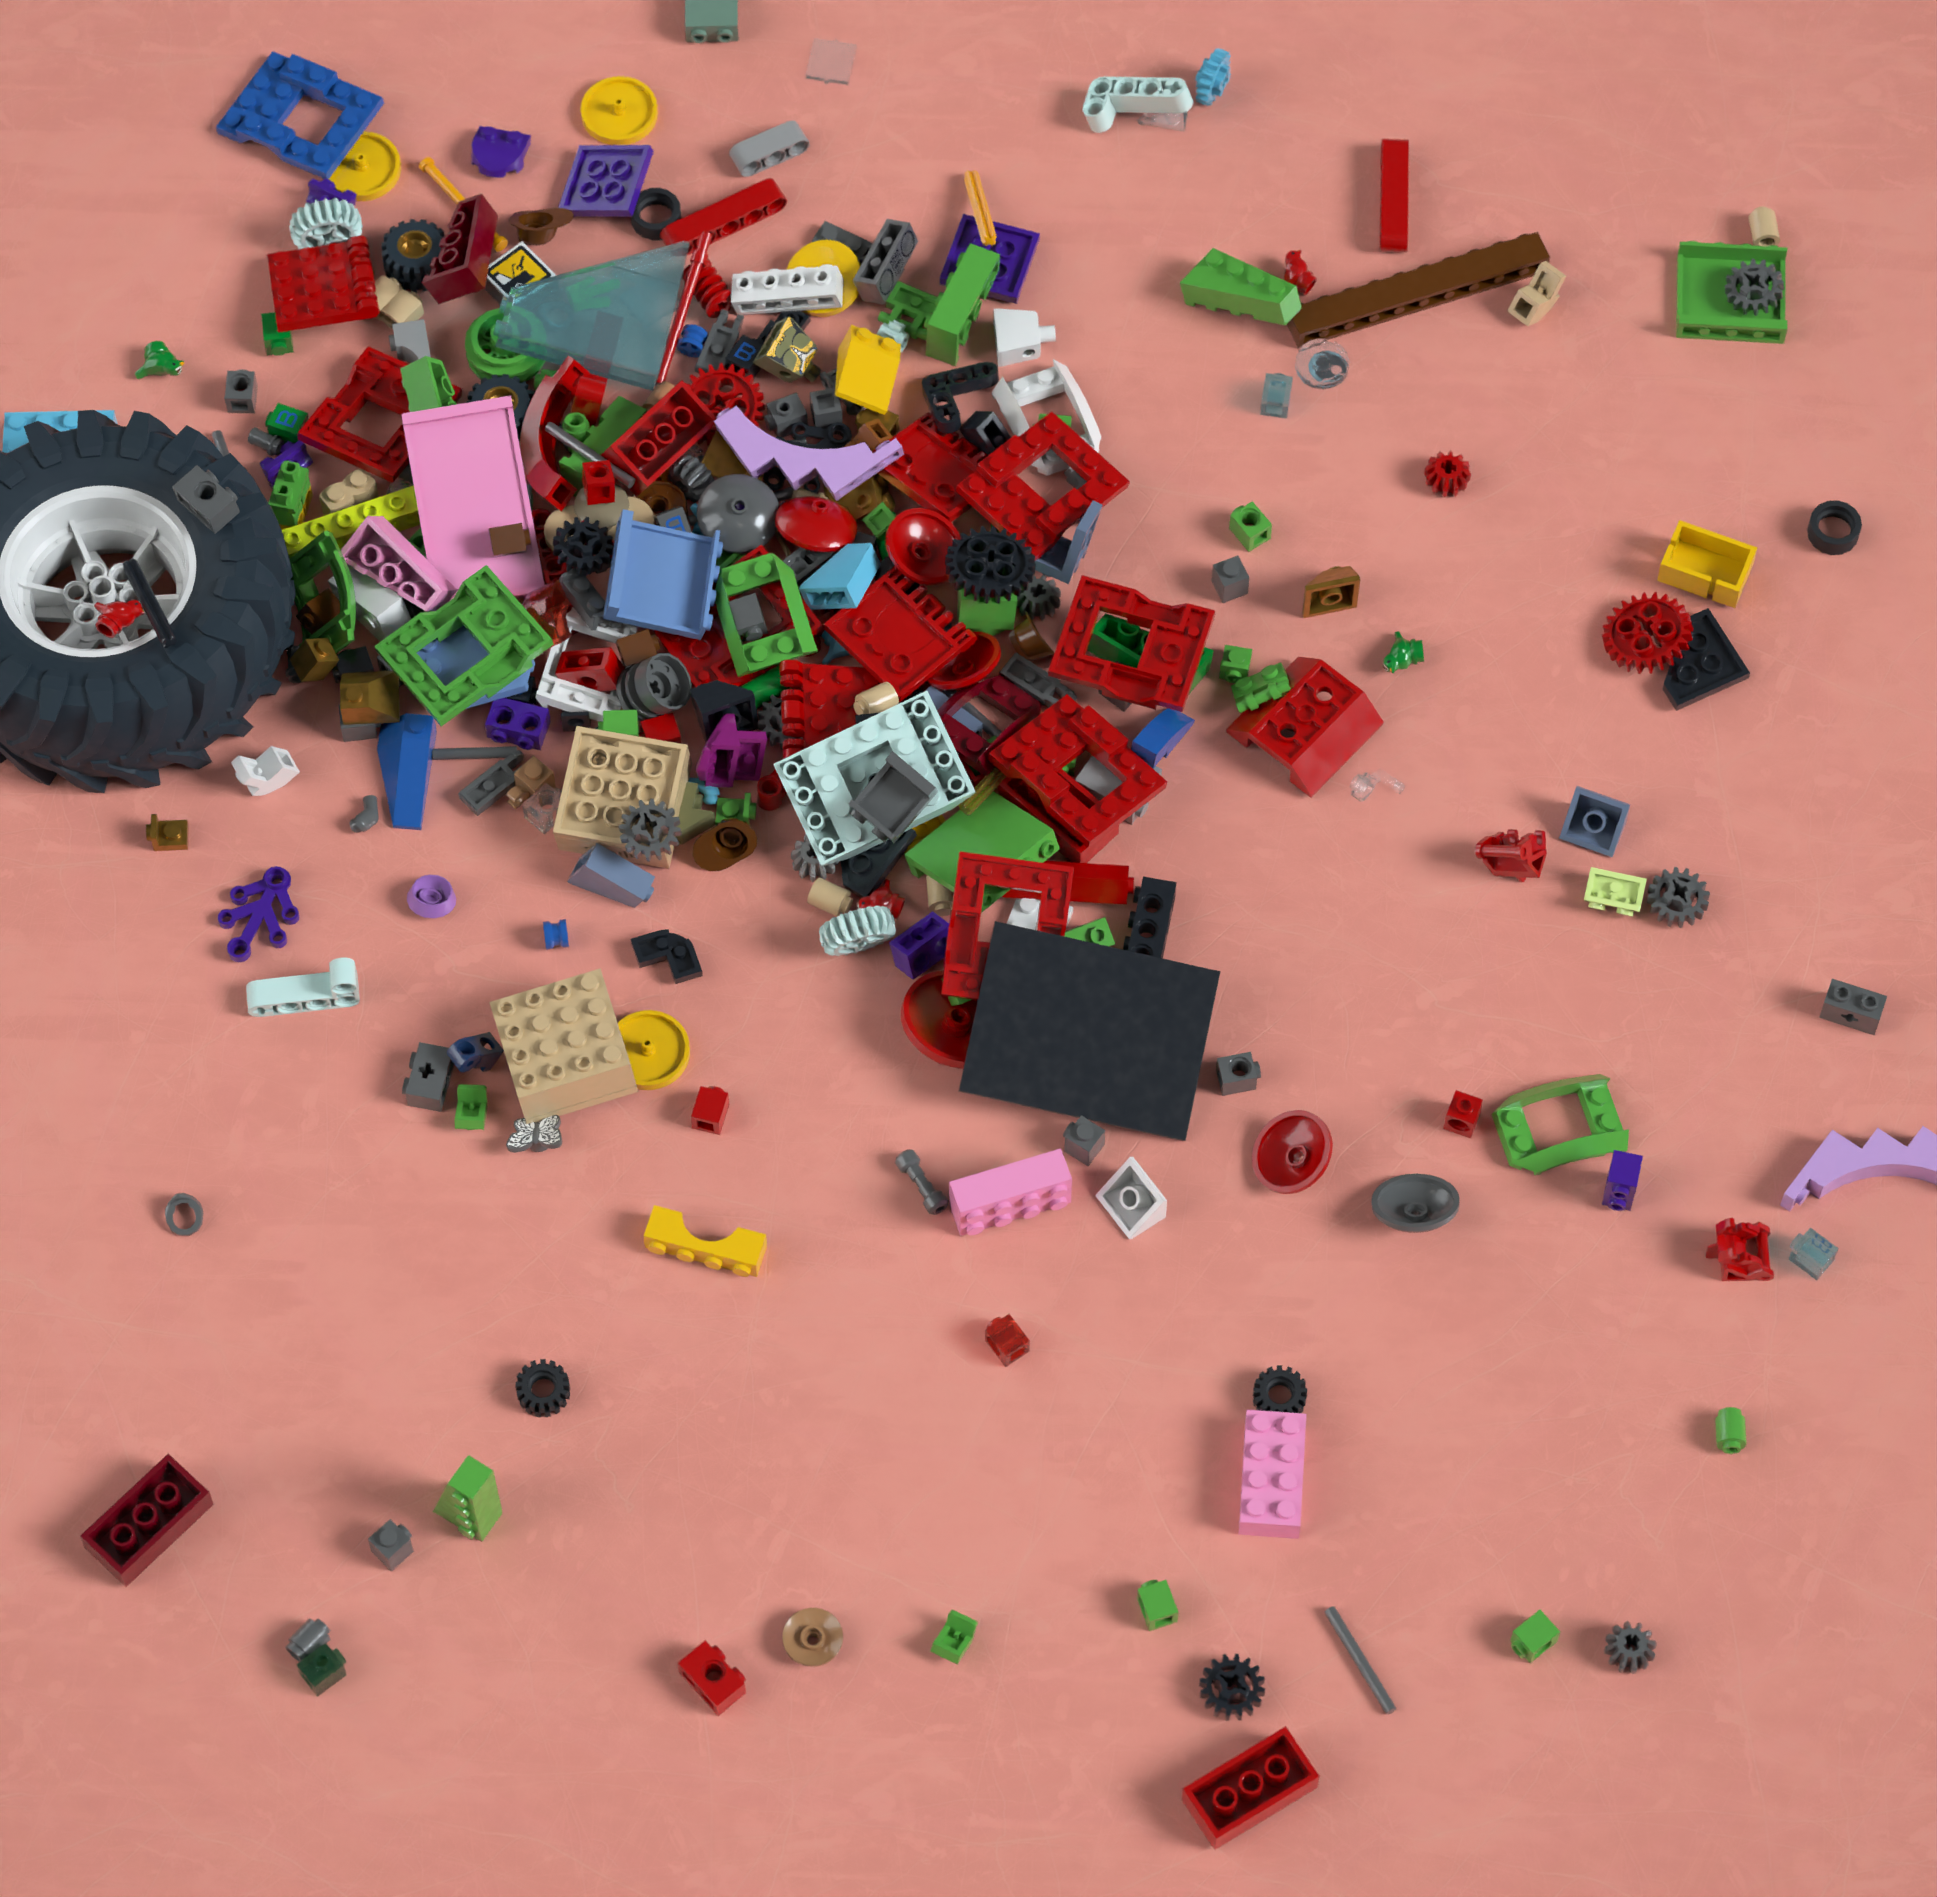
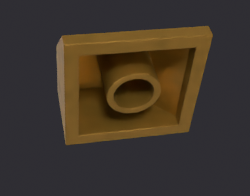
(1331, 592)
(369, 697)

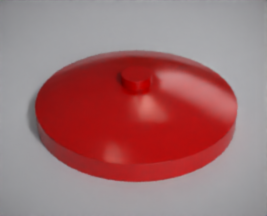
(934, 1024)

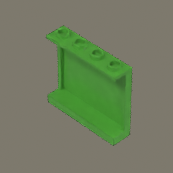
(1702, 300)
(991, 830)

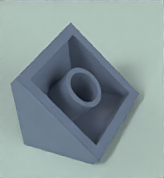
(1595, 821)

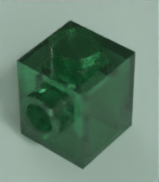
(322, 1668)

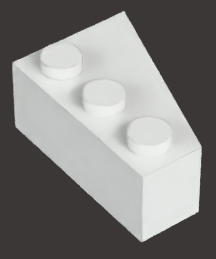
(376, 606)

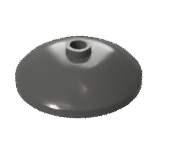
(742, 529)
(1415, 1202)

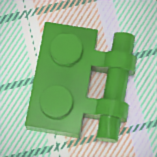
(912, 303)
(1260, 687)

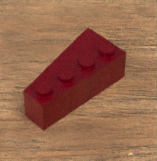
(464, 251)

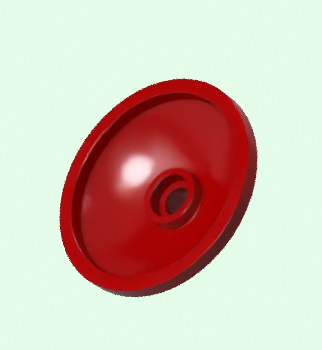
(816, 523)
(925, 534)
(968, 666)
(1284, 1143)

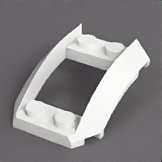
(1037, 387)
(572, 696)

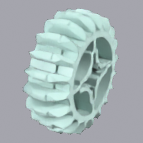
(325, 223)
(857, 930)

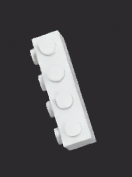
(787, 290)

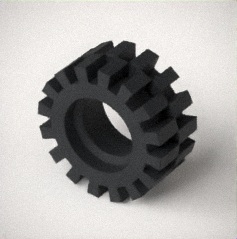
(543, 1371)
(1284, 1378)

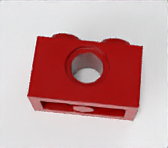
(590, 668)
(717, 1694)

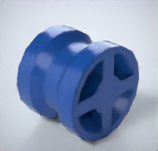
(692, 340)
(556, 934)

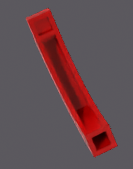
(537, 445)

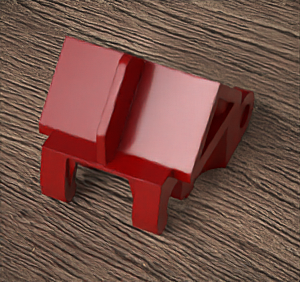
(1513, 857)
(1732, 1254)

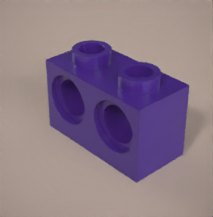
(520, 717)
(920, 945)
(1622, 1180)

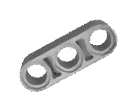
(769, 148)

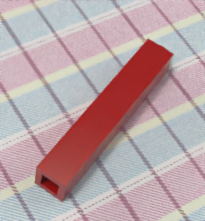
(1091, 884)

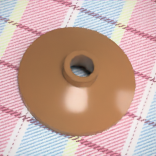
(812, 1623)

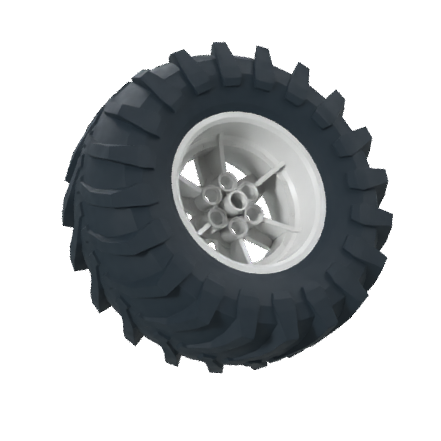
(134, 701)

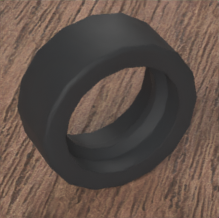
(650, 197)
(1839, 510)

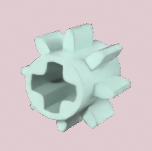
(895, 331)

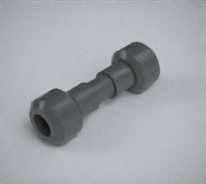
(934, 1200)

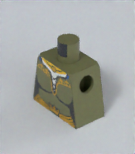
(788, 353)

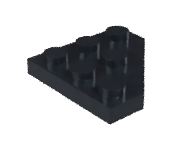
(1707, 665)
(868, 870)

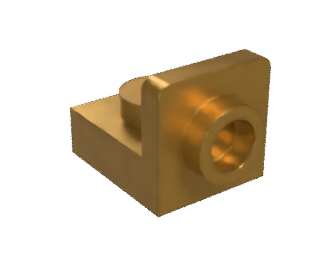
(167, 834)

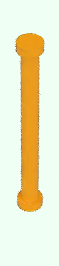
(427, 165)

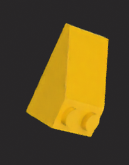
(867, 368)

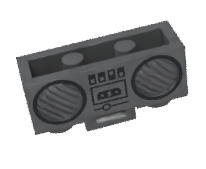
(885, 261)

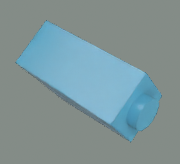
(842, 578)

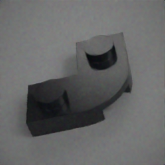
(671, 947)

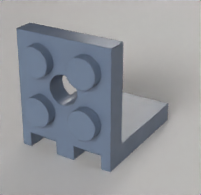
(1067, 554)

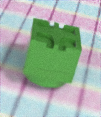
(986, 617)

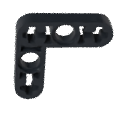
(937, 391)

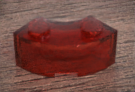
(549, 609)

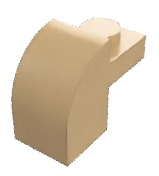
(1538, 297)

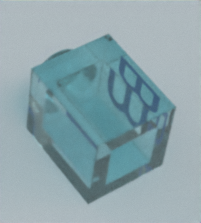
(1276, 395)
(1812, 1253)

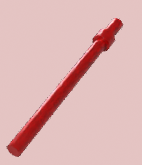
(698, 261)

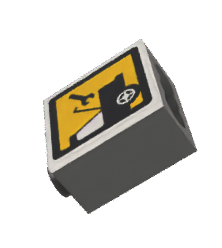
(514, 269)

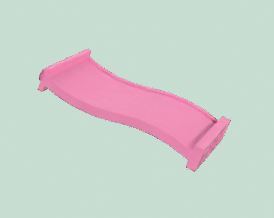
(469, 481)

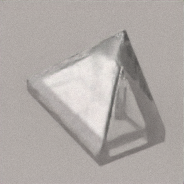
(1165, 120)

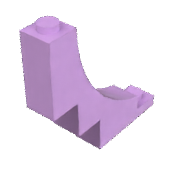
(837, 468)
(1843, 1162)

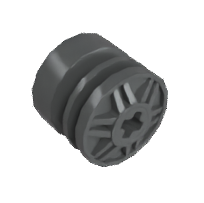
(654, 686)

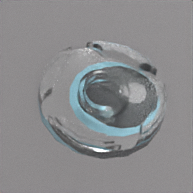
(1322, 364)

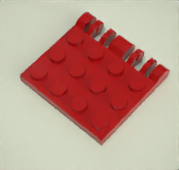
(323, 285)
(933, 467)
(898, 634)
(823, 703)

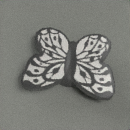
(535, 1136)

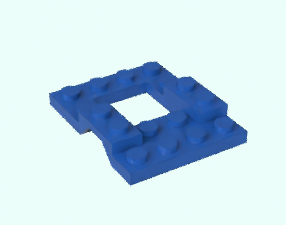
(274, 95)

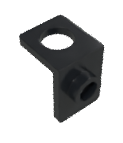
(573, 719)

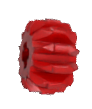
(1447, 473)

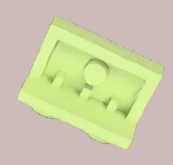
(1614, 890)

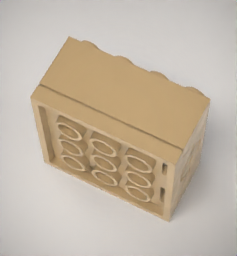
(608, 776)
(563, 1046)

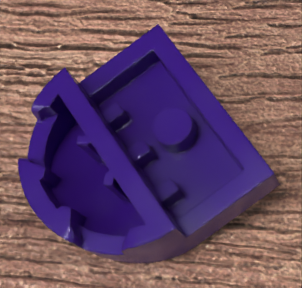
(499, 151)

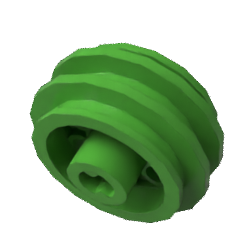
(499, 360)

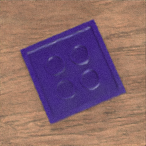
(606, 180)
(1015, 250)

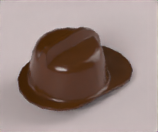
(539, 225)
(1028, 641)
(724, 845)

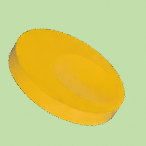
(619, 110)
(368, 168)
(834, 254)
(655, 1048)

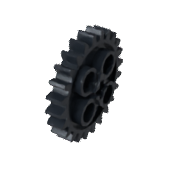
(990, 564)

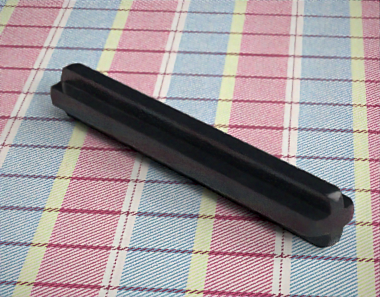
(149, 602)

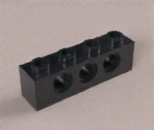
(1152, 894)

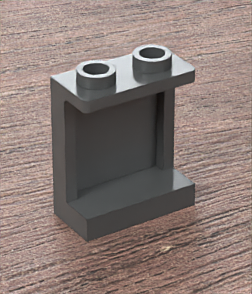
(893, 799)

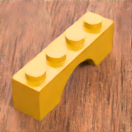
(738, 1252)

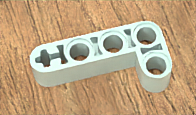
(1133, 95)
(305, 992)

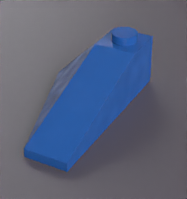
(406, 766)

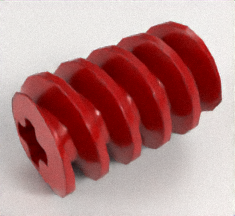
(710, 290)

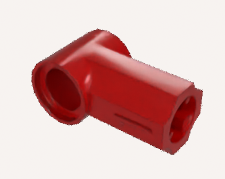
(773, 784)

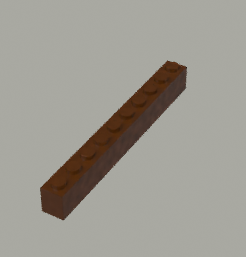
(1418, 289)

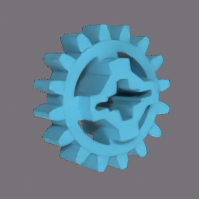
(1213, 77)

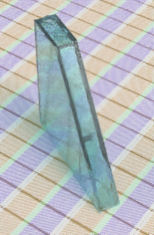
(602, 315)

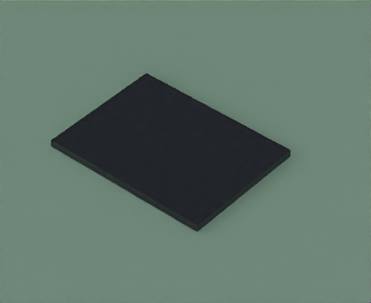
(1089, 1031)

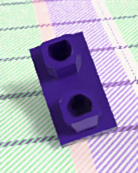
(326, 189)
(289, 452)

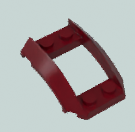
(1002, 695)

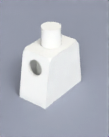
(1019, 335)

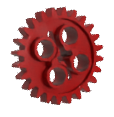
(709, 386)
(1667, 619)

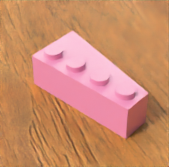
(396, 564)

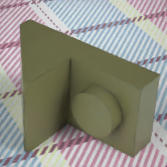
(692, 818)

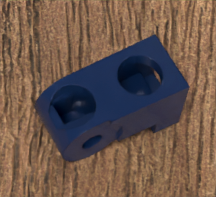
(471, 1053)

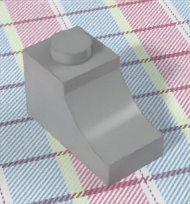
(410, 340)

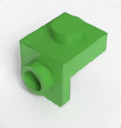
(471, 1107)
(955, 1637)

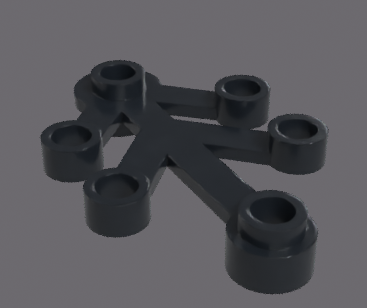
(815, 432)

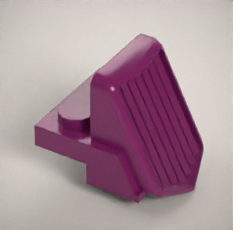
(731, 755)

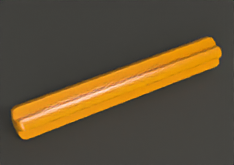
(980, 207)

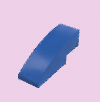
(1161, 736)

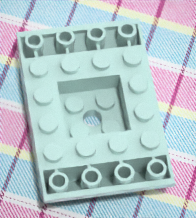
(839, 768)

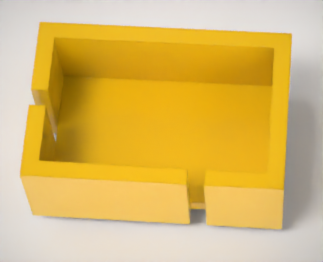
(1707, 563)

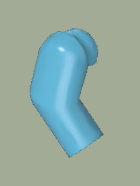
(710, 793)

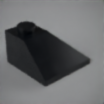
(718, 698)

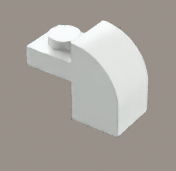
(266, 773)

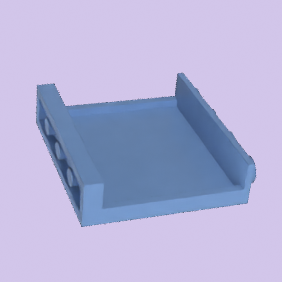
(662, 578)

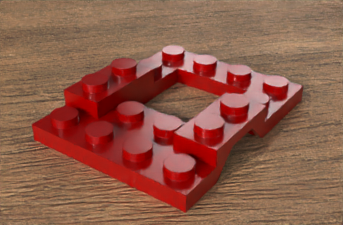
(375, 379)
(1013, 505)
(1168, 656)
(710, 657)
(1056, 740)
(964, 953)

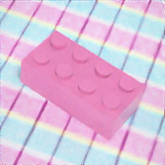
(1010, 1192)
(1272, 1474)

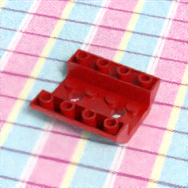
(1324, 730)

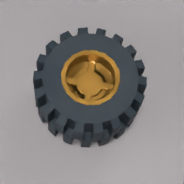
(409, 252)
(502, 387)

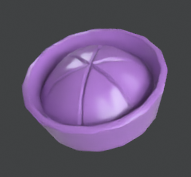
(423, 894)

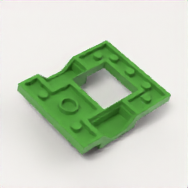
(494, 621)

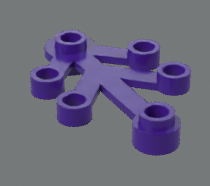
(259, 910)

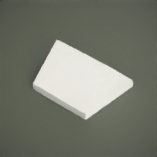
(1133, 1199)

